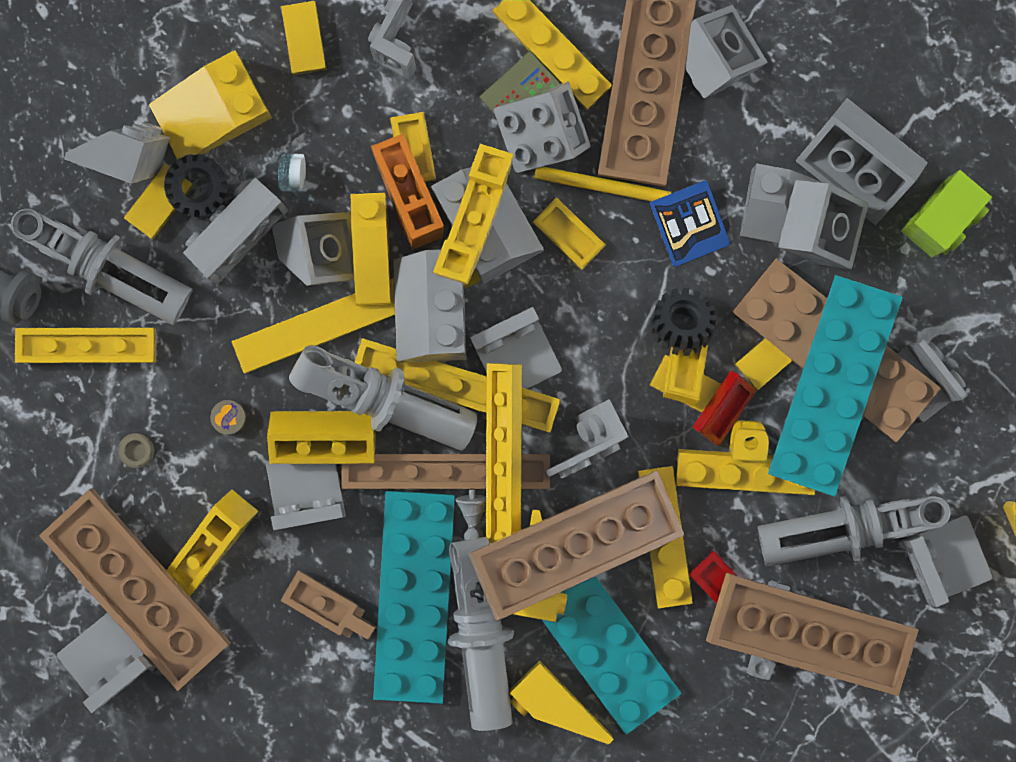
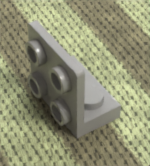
(385, 47)
(543, 128)
(519, 342)
(928, 361)
(601, 430)
(304, 494)
(947, 560)
(103, 661)

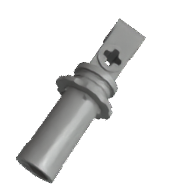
(92, 259)
(382, 397)
(864, 527)
(481, 643)

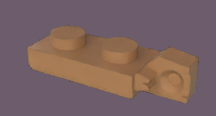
(327, 606)

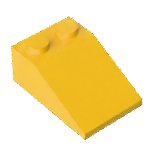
(210, 107)

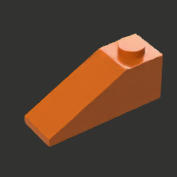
(408, 192)

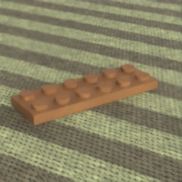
(646, 90)
(788, 314)
(575, 545)
(135, 589)
(811, 634)

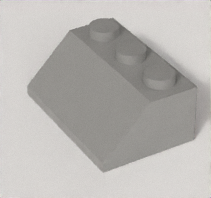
(124, 153)
(862, 159)
(234, 230)
(510, 237)
(427, 311)

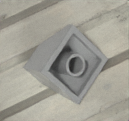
(721, 51)
(768, 202)
(316, 247)

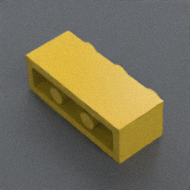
(320, 437)

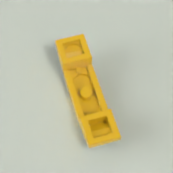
(475, 215)

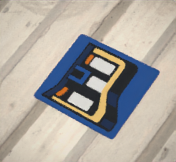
(690, 223)

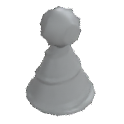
(472, 509)

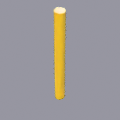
(599, 184)

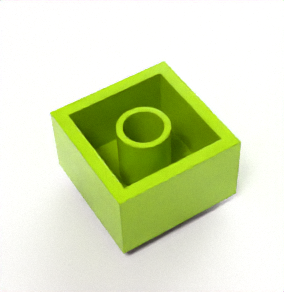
(946, 214)

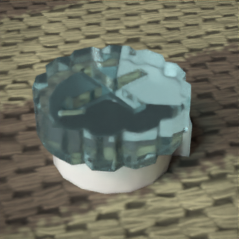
(291, 172)

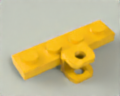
(740, 469)

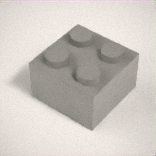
(823, 224)

